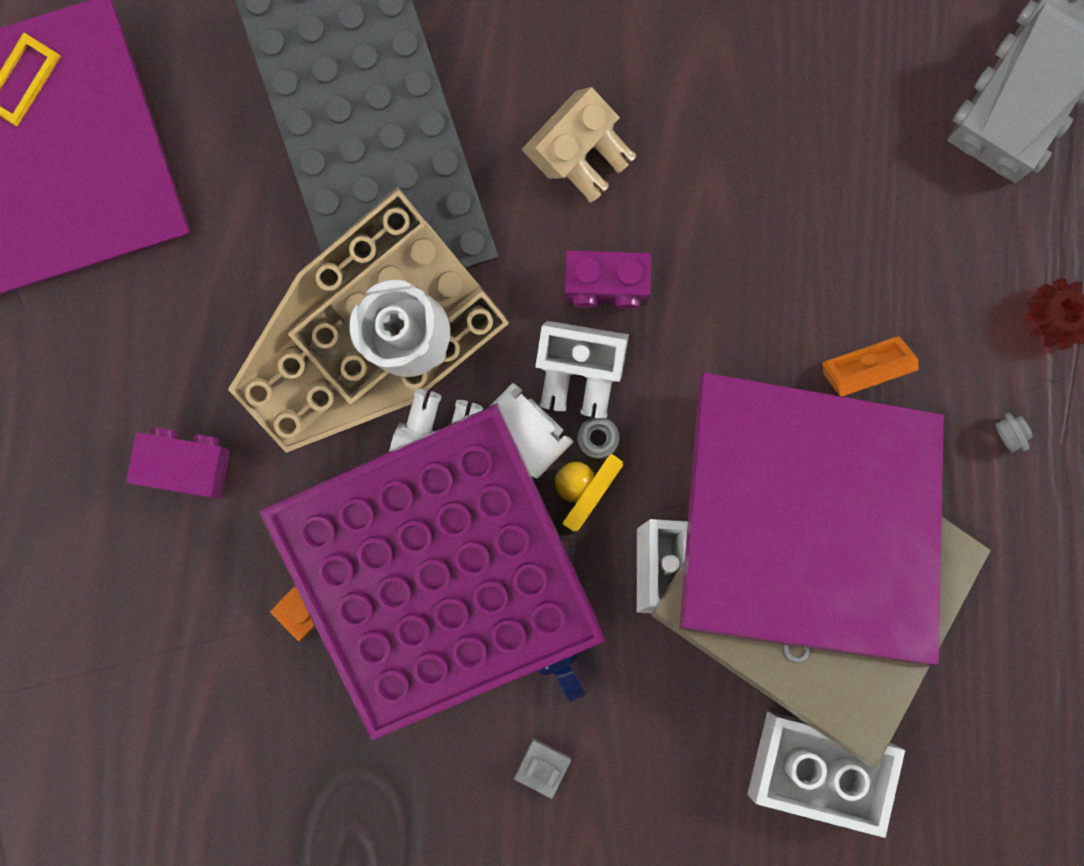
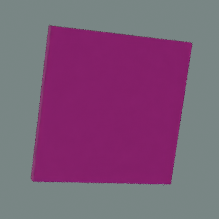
(86, 160)
(814, 521)
(433, 573)

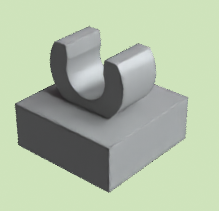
(542, 768)

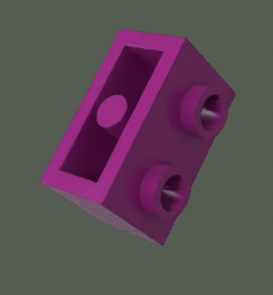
(607, 279)
(178, 464)

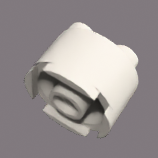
(405, 309)
(532, 430)

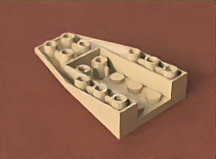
(304, 369)

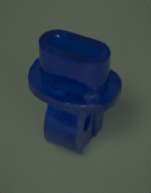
(566, 677)

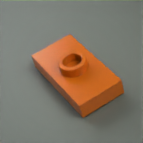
(870, 366)

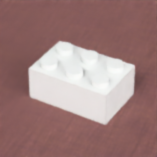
(819, 780)

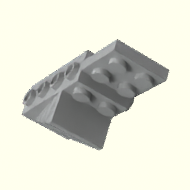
(1027, 92)

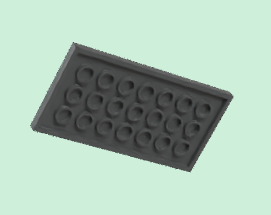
(365, 116)

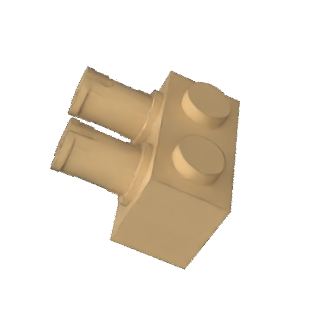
(570, 133)

